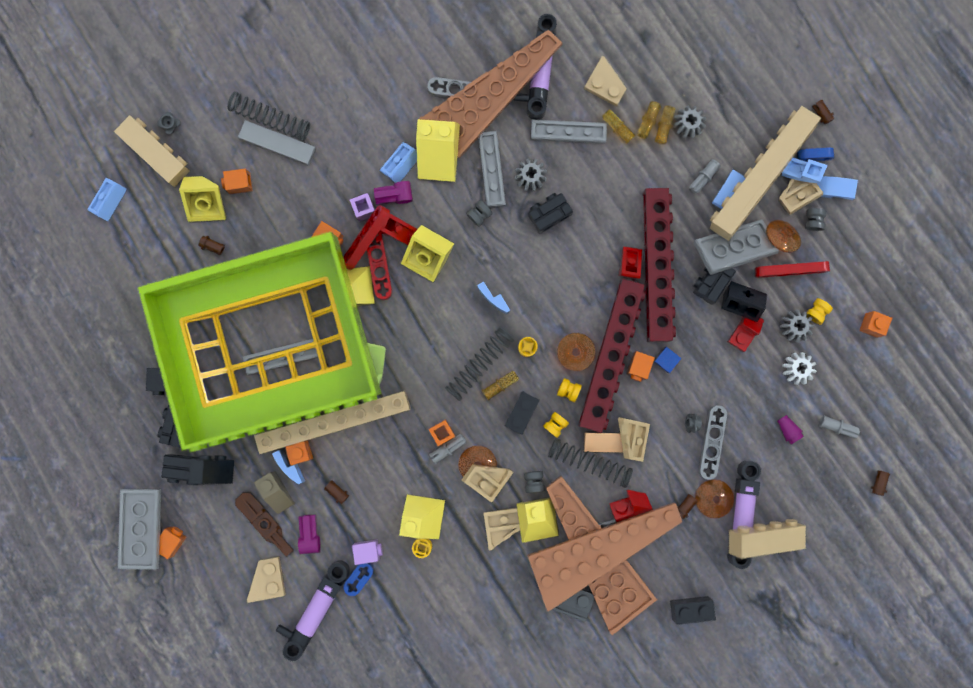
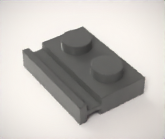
(577, 605)

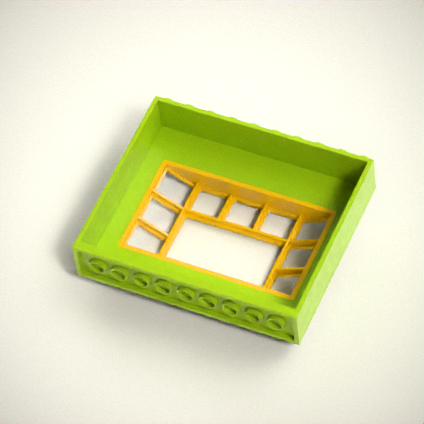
(241, 285)

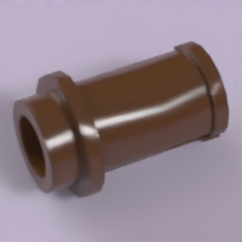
(823, 112)
(211, 245)
(880, 483)
(335, 491)
(686, 506)

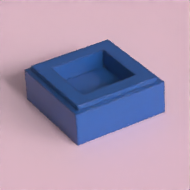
(667, 360)

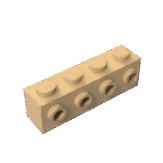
(152, 151)
(767, 539)

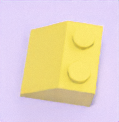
(427, 253)

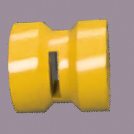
(819, 311)
(527, 347)
(569, 390)
(552, 427)
(425, 546)

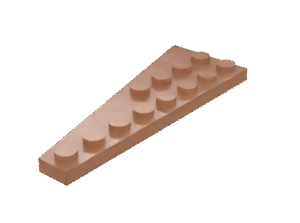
(490, 93)
(582, 560)
(619, 592)

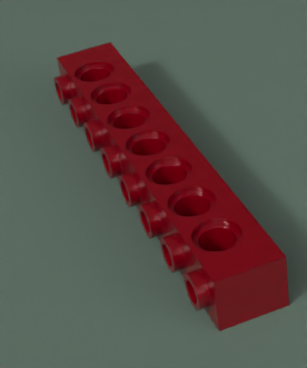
(660, 197)
(637, 293)

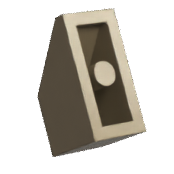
(274, 492)

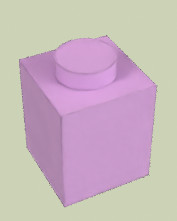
(362, 207)
(367, 551)

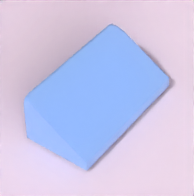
(400, 163)
(107, 199)

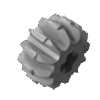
(685, 126)
(530, 167)
(798, 319)

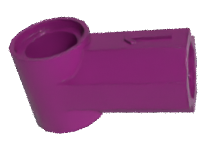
(398, 192)
(309, 540)

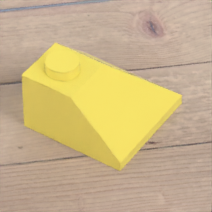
(201, 199)
(362, 285)
(422, 517)
(537, 519)

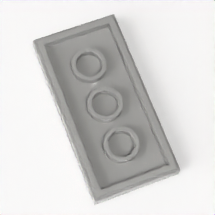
(745, 246)
(139, 529)

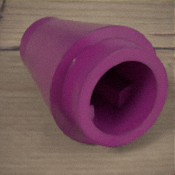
(790, 430)

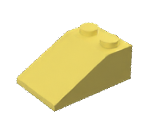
(437, 149)

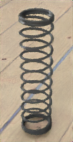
(300, 130)
(501, 331)
(626, 476)

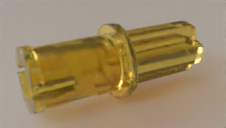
(649, 119)
(665, 124)
(618, 126)
(500, 385)

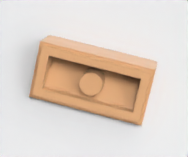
(602, 442)

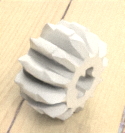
(803, 374)

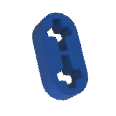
(816, 154)
(355, 576)

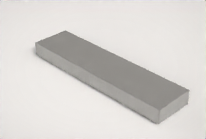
(568, 131)
(276, 142)
(491, 169)
(280, 362)

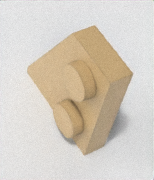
(605, 83)
(799, 195)
(633, 438)
(487, 480)
(500, 525)
(267, 581)

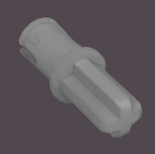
(705, 176)
(839, 427)
(447, 448)

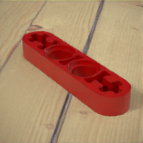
(366, 236)
(379, 263)
(792, 269)

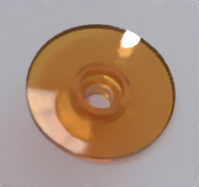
(783, 236)
(586, 351)
(475, 454)
(705, 496)

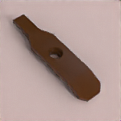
(256, 514)

